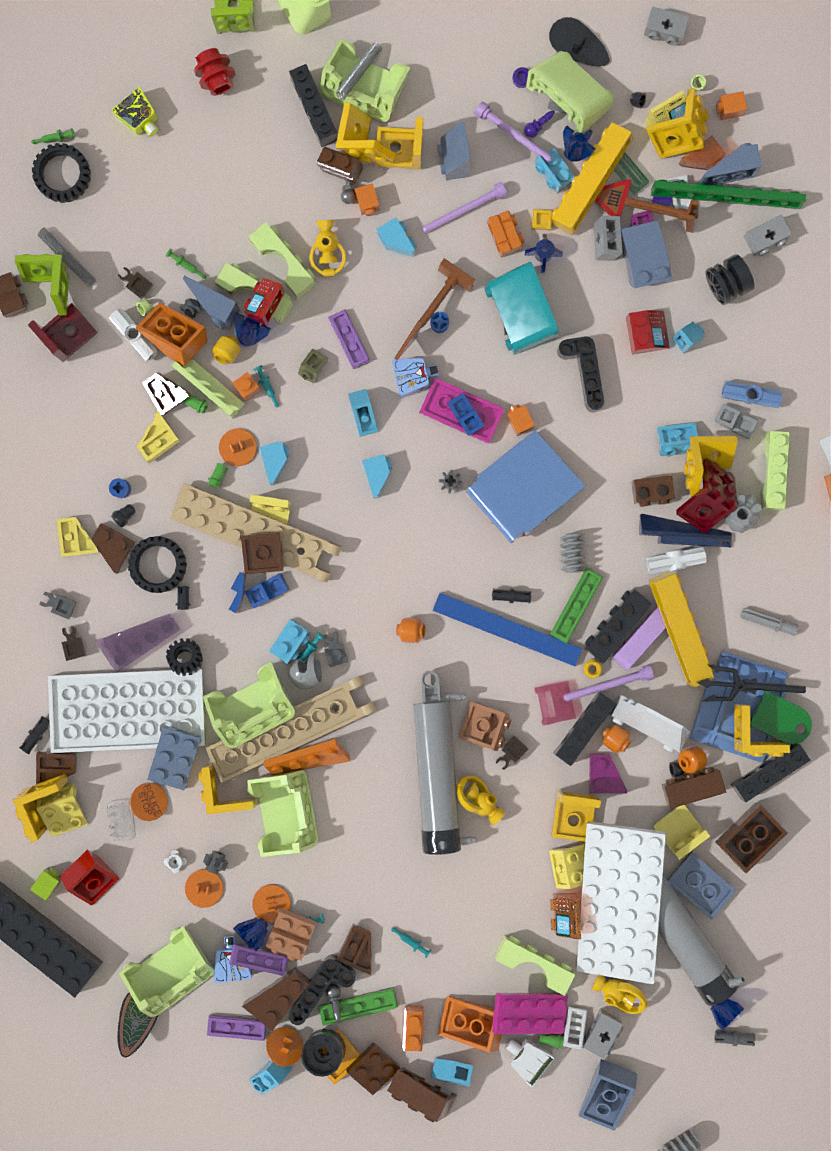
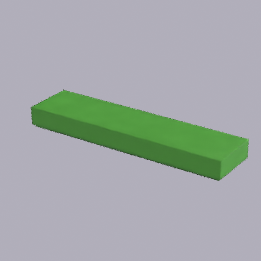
(576, 605)
(360, 1006)

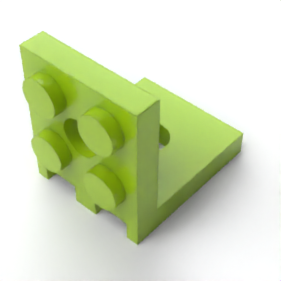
(233, 18)
(46, 269)

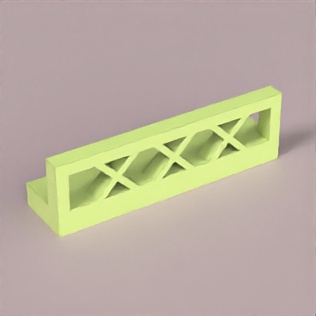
(210, 387)

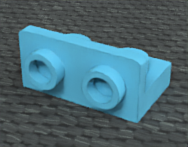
(556, 171)
(675, 438)
(289, 642)

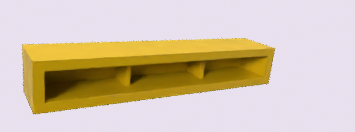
(592, 178)
(681, 627)

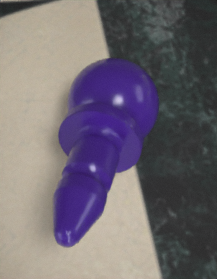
(532, 129)

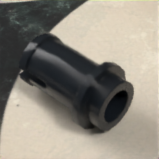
(183, 598)

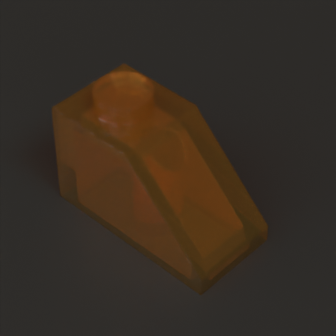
(705, 157)

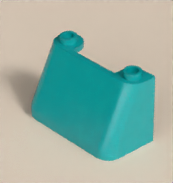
(522, 308)

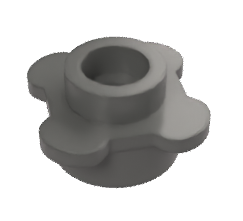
(191, 307)

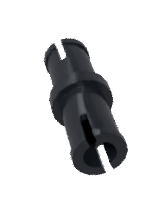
(511, 595)
(35, 735)

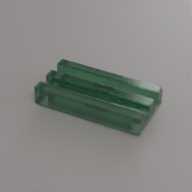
(637, 171)

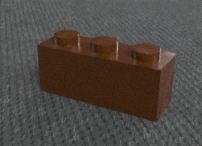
(693, 787)

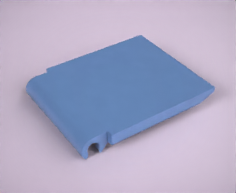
(524, 487)
(716, 719)

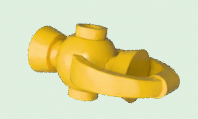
(327, 256)
(482, 803)
(620, 994)

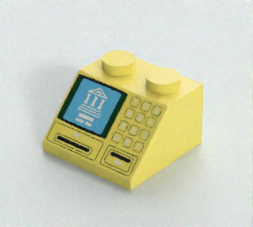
(667, 110)

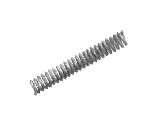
(364, 66)
(67, 256)

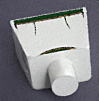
(529, 1059)

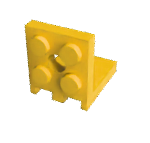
(688, 130)
(409, 141)
(356, 142)
(702, 448)
(742, 736)
(210, 795)
(573, 804)
(26, 805)

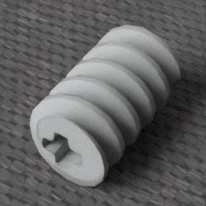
(572, 552)
(689, 1143)

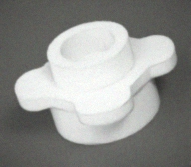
(175, 866)

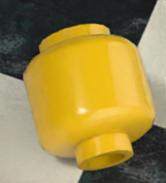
(226, 350)

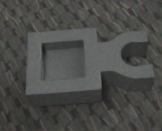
(61, 605)
(335, 653)

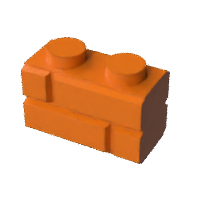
(505, 233)
(413, 1028)

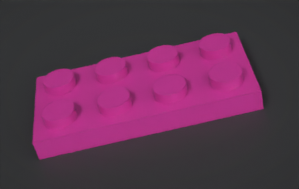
(436, 408)
(530, 1013)

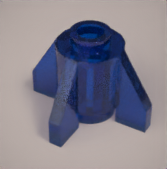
(577, 145)
(542, 256)
(249, 330)
(252, 932)
(726, 1012)

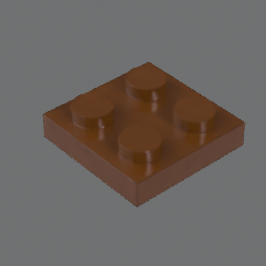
(262, 553)
(373, 1068)

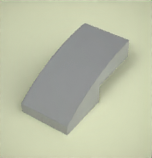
(736, 422)

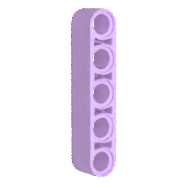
(640, 639)

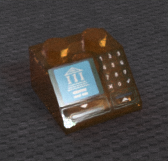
(566, 915)

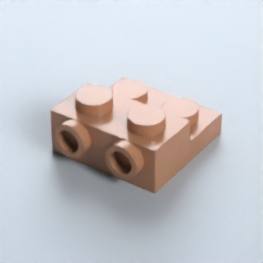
(485, 726)
(290, 935)

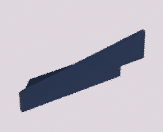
(682, 533)

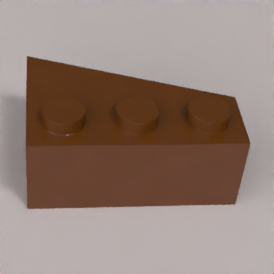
(276, 999)
(421, 1095)

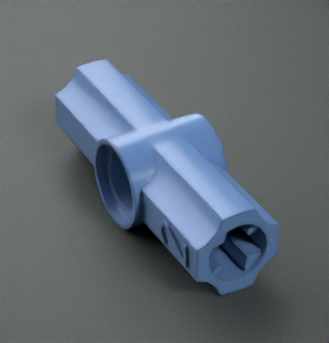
(739, 392)

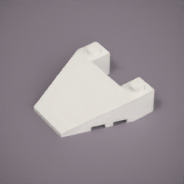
(650, 723)

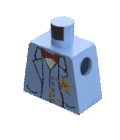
(412, 375)
(223, 970)

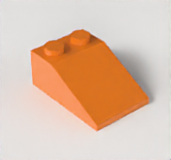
(173, 333)
(469, 1024)

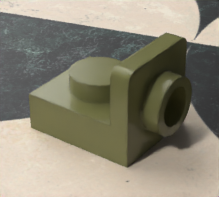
(312, 365)

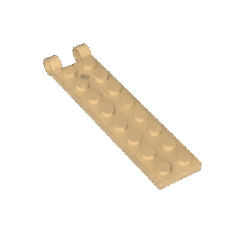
(231, 521)
(311, 720)

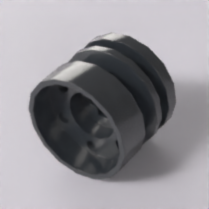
(730, 279)
(317, 1062)

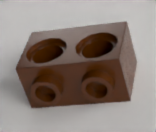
(652, 486)

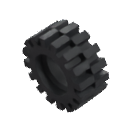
(184, 646)

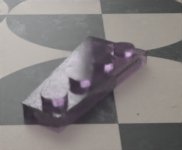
(136, 641)

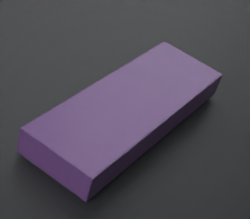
(349, 339)
(258, 960)
(236, 1027)

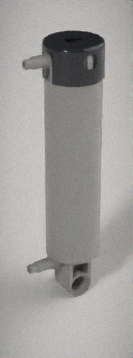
(437, 771)
(694, 951)

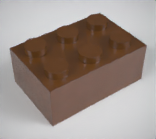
(751, 837)

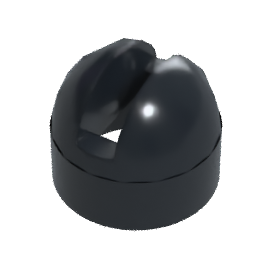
(638, 99)
(675, 769)

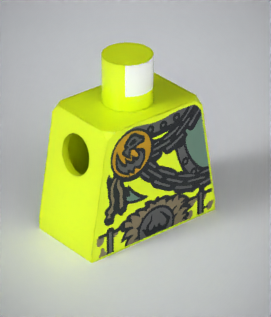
(137, 113)

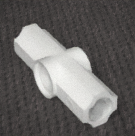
(126, 326)
(676, 560)

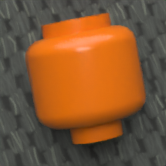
(411, 630)
(616, 738)
(692, 759)

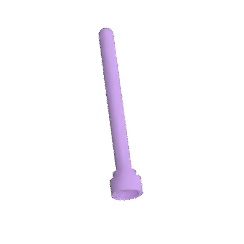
(484, 111)
(497, 192)
(644, 673)

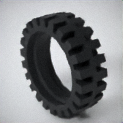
(50, 153)
(137, 552)

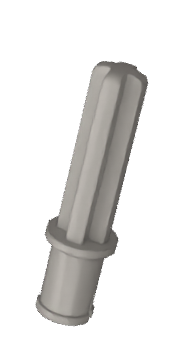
(769, 621)

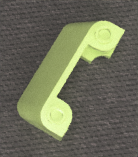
(306, 14)
(571, 89)
(375, 91)
(250, 709)
(285, 813)
(167, 974)

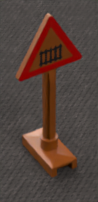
(614, 198)
(454, 277)

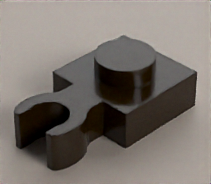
(137, 284)
(73, 647)
(513, 750)

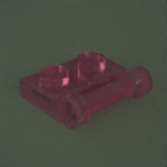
(563, 709)

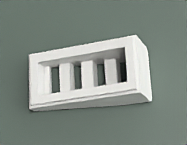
(580, 1037)

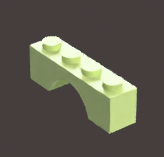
(267, 242)
(234, 280)
(776, 453)
(513, 953)

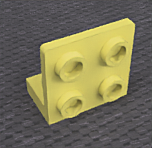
(271, 507)
(61, 811)
(682, 831)
(568, 866)

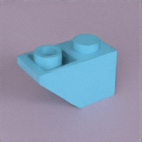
(395, 239)
(452, 1072)
(269, 1077)

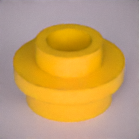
(597, 673)

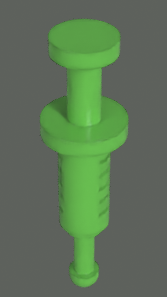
(55, 136)
(184, 263)

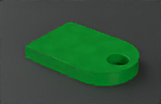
(779, 719)

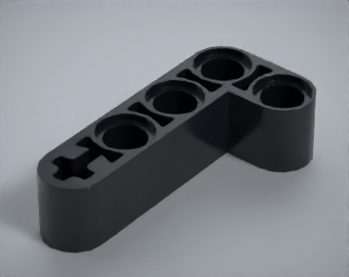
(585, 374)
(317, 991)

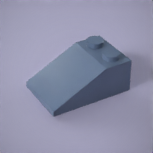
(455, 153)
(737, 166)
(645, 254)
(215, 304)
(608, 1094)

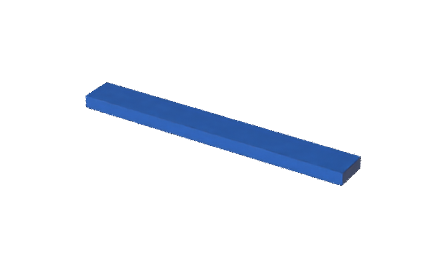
(507, 629)

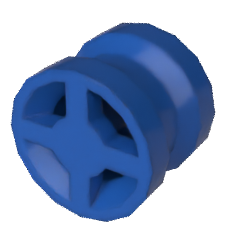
(437, 320)
(124, 488)

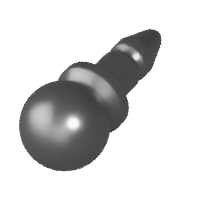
(348, 194)
(333, 993)

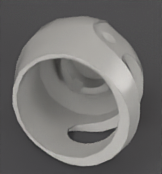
(306, 674)

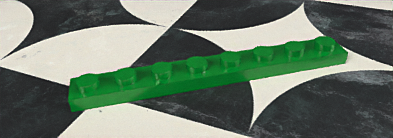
(724, 194)

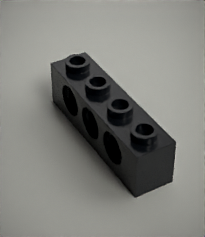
(313, 105)
(640, 606)
(584, 728)
(769, 773)

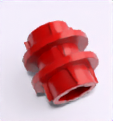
(214, 71)

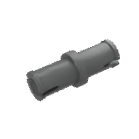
(734, 1038)

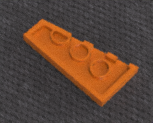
(311, 757)

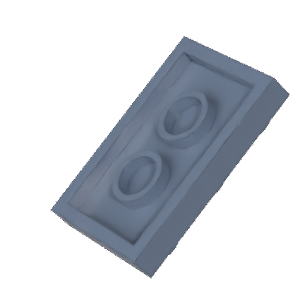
(174, 757)
(701, 885)

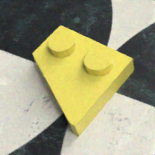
(157, 439)
(74, 538)

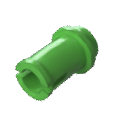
(197, 404)
(217, 476)
(551, 1040)

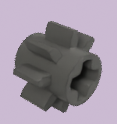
(446, 477)
(215, 862)

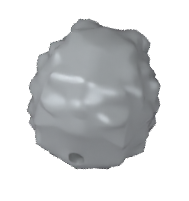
(745, 514)

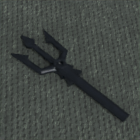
(745, 685)

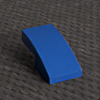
(465, 414)
(239, 587)
(267, 590)

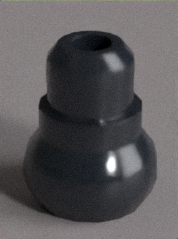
(123, 515)

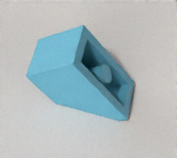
(688, 336)
(363, 412)
(274, 460)
(377, 473)

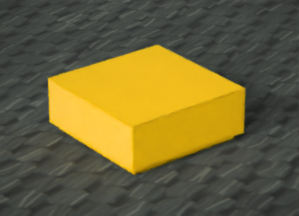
(541, 219)

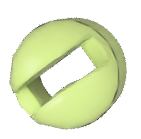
(702, 80)
(144, 307)

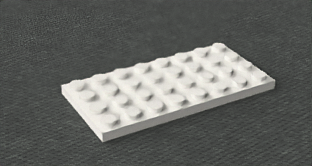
(123, 709)
(621, 901)

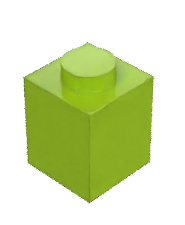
(46, 883)

